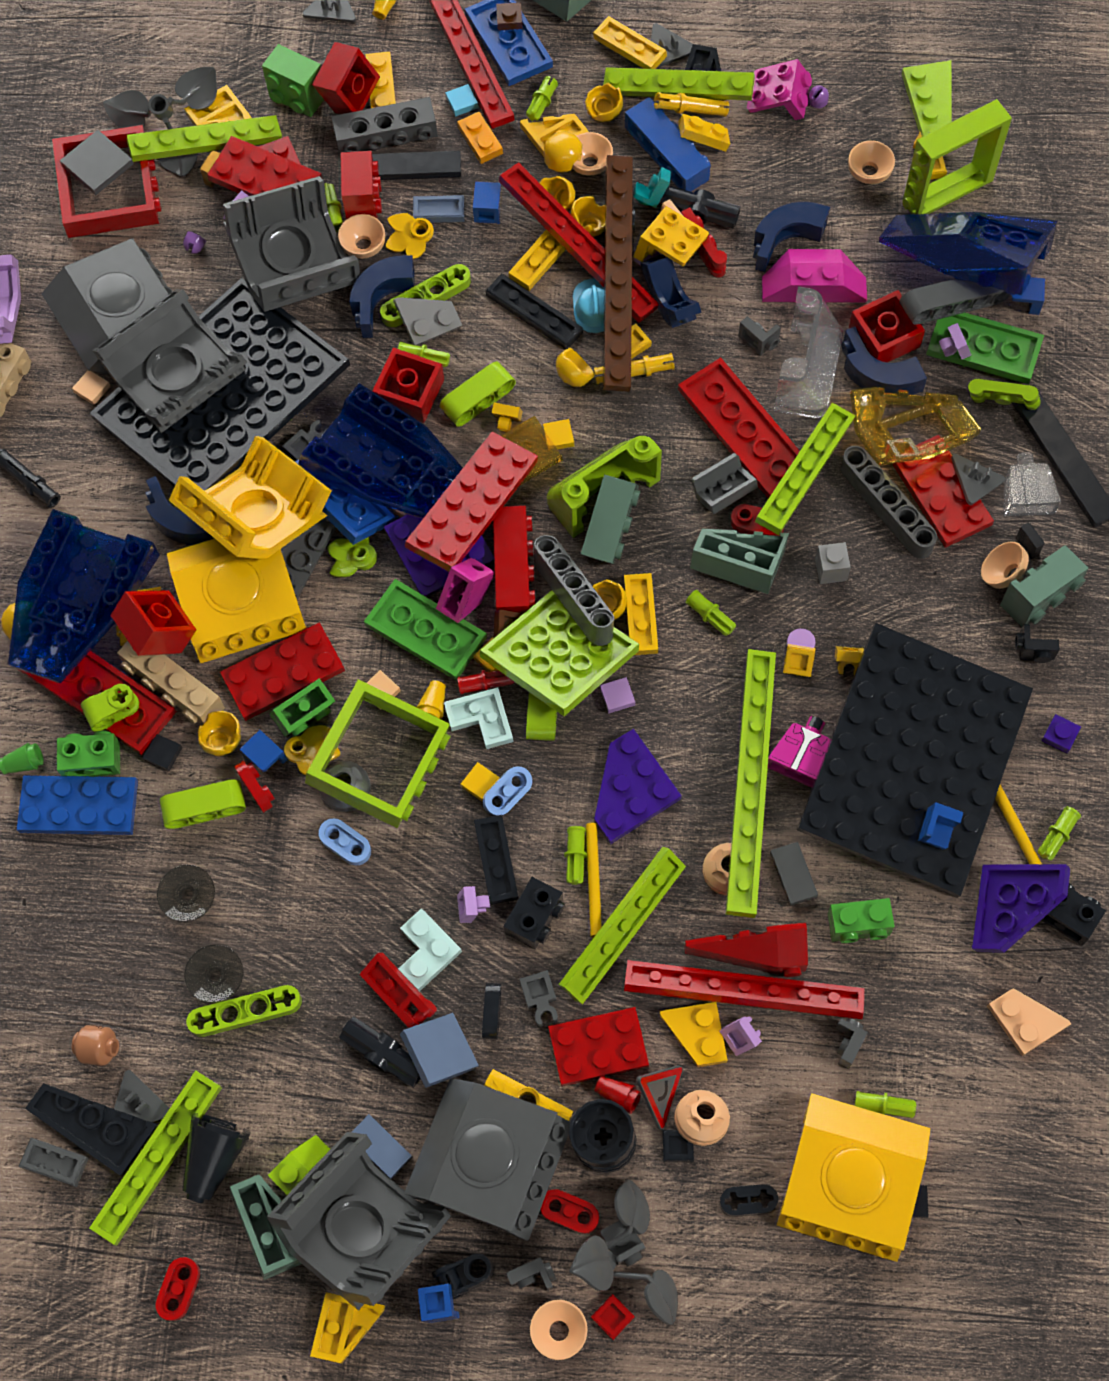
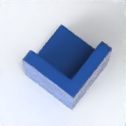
(486, 202)
(1033, 295)
(262, 751)
(939, 825)
(437, 1304)

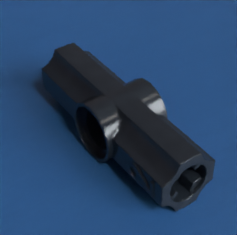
(705, 205)
(380, 1051)

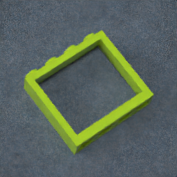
(987, 124)
(355, 797)

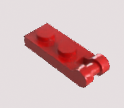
(712, 257)
(397, 990)

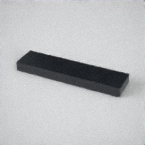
(419, 165)
(534, 311)

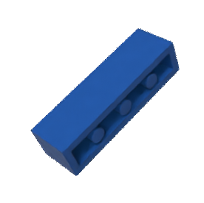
(665, 145)

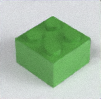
(290, 80)

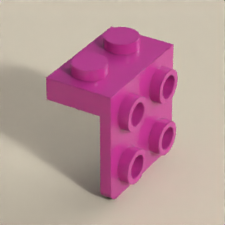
(779, 86)

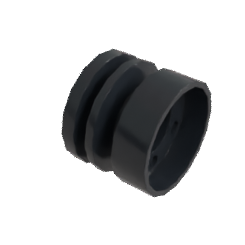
(587, 1129)

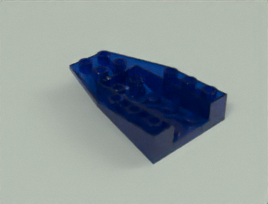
(974, 245)
(381, 455)
(71, 592)

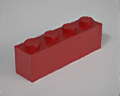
(511, 560)

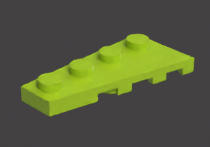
(930, 94)

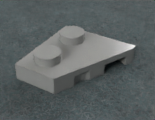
(427, 318)

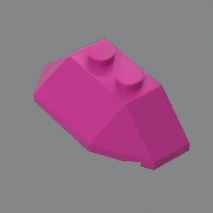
(819, 269)

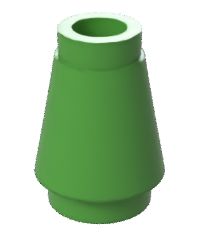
(22, 759)

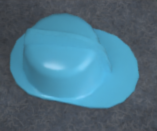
(589, 305)

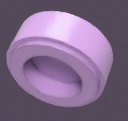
(802, 638)

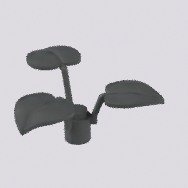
(131, 107)
(596, 1264)

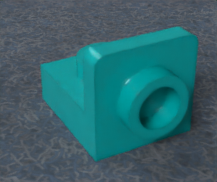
(654, 191)

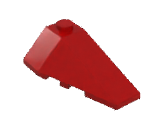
(776, 951)

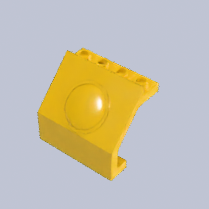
(258, 504)
(233, 598)
(855, 1177)

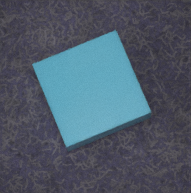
(461, 100)

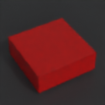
(612, 1317)

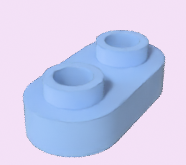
(507, 791)
(346, 842)

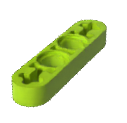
(423, 291)
(243, 1006)

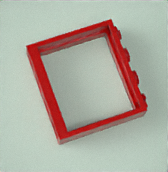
(111, 219)

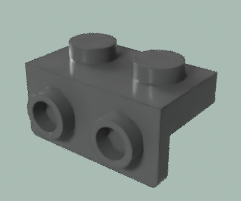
(723, 484)

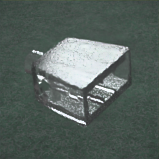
(1030, 488)

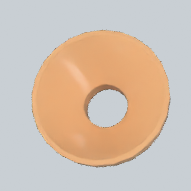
(593, 146)
(871, 154)
(359, 228)
(1000, 563)
(712, 870)
(700, 1130)
(540, 1329)

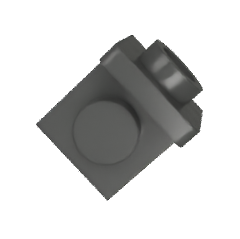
(755, 336)
(850, 1047)
(627, 1250)
(526, 1274)

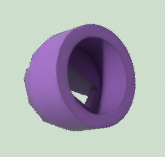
(821, 100)
(194, 241)

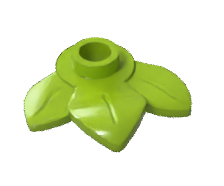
(349, 557)

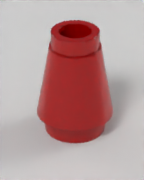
(619, 1092)

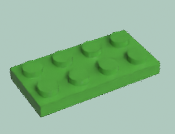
(992, 345)
(424, 631)

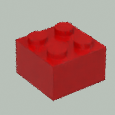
(346, 79)
(360, 184)
(886, 328)
(410, 383)
(153, 622)

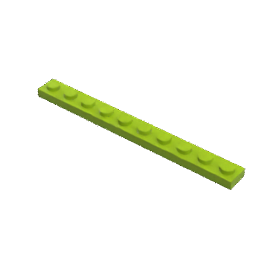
(751, 785)

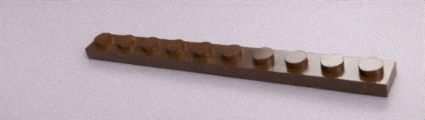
(618, 274)

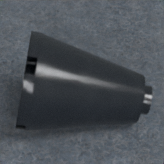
(210, 1155)

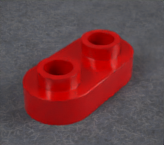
(748, 525)
(261, 795)
(570, 1210)
(177, 1289)

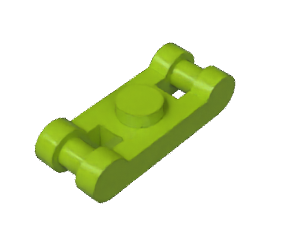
(1004, 393)

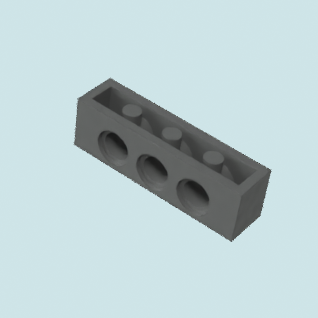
(385, 126)

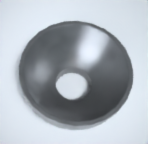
(358, 777)

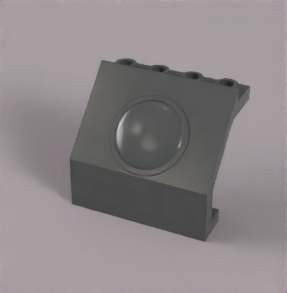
(288, 244)
(103, 296)
(168, 360)
(489, 1157)
(354, 1223)

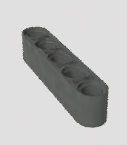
(948, 299)
(888, 513)
(573, 590)

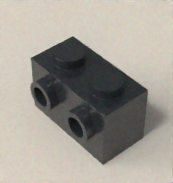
(534, 913)
(1076, 916)

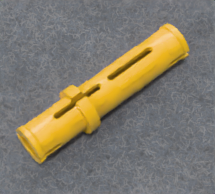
(681, 103)
(643, 366)

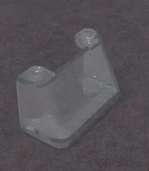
(808, 383)

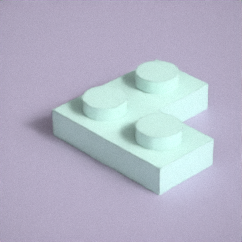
(482, 709)
(434, 951)

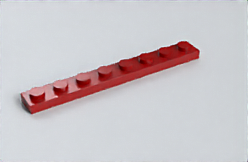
(473, 62)
(569, 233)
(744, 989)

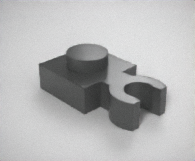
(301, 439)
(539, 993)

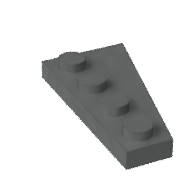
(305, 551)

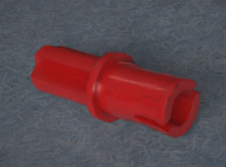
(483, 681)

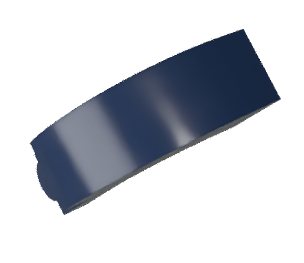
(788, 221)
(376, 282)
(666, 289)
(871, 372)
(170, 520)

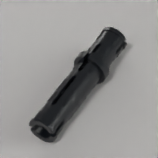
(46, 493)

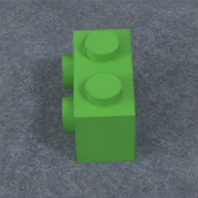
(302, 707)
(88, 755)
(860, 920)

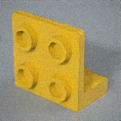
(672, 237)

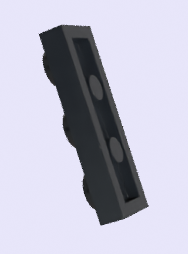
(496, 859)

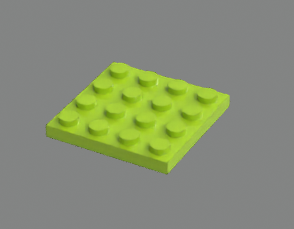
(553, 655)

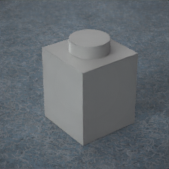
(832, 563)

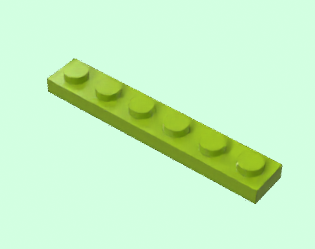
(691, 82)
(201, 138)
(805, 469)
(622, 925)
(154, 1159)

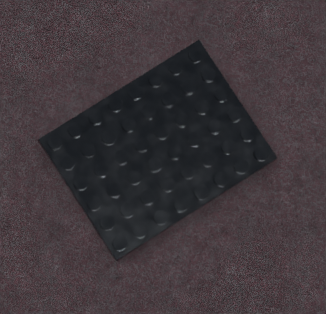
(281, 377)
(909, 737)

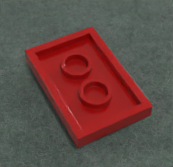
(598, 1046)

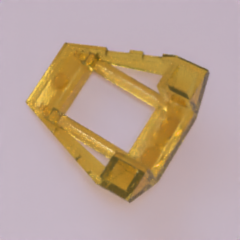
(869, 406)

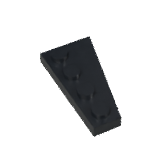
(99, 1130)

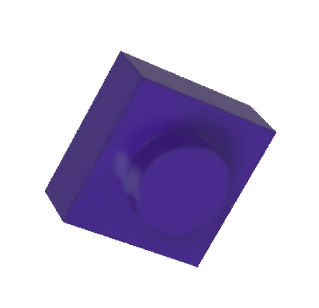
(1061, 733)

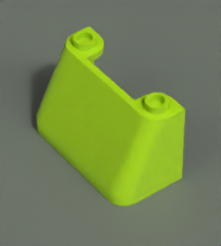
(633, 459)

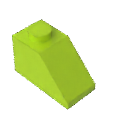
(298, 1163)

